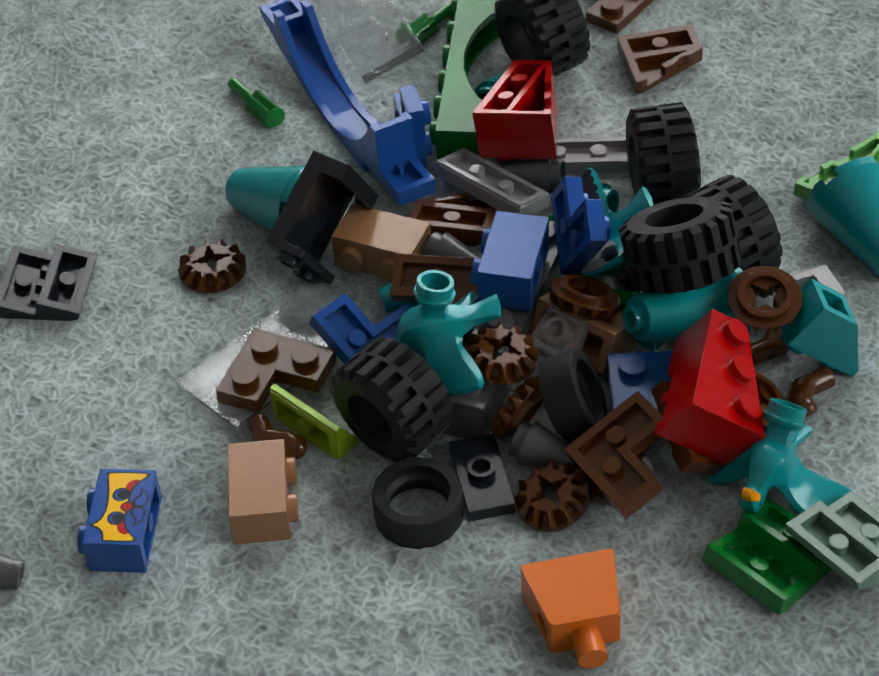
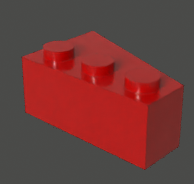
(519, 114)
(713, 390)

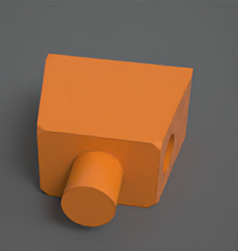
(575, 603)

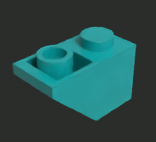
(824, 329)

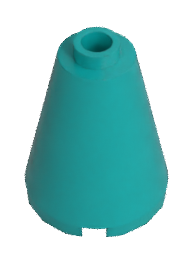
(262, 191)
(851, 208)
(666, 316)

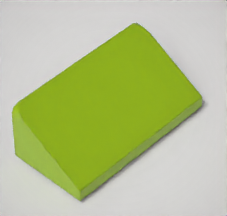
(311, 423)

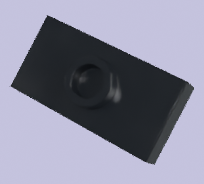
(482, 477)

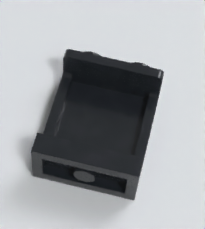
(314, 214)

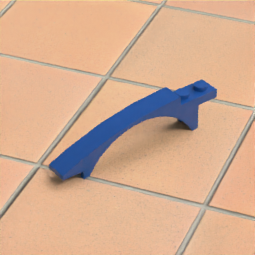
(377, 147)

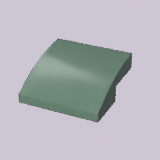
(842, 537)

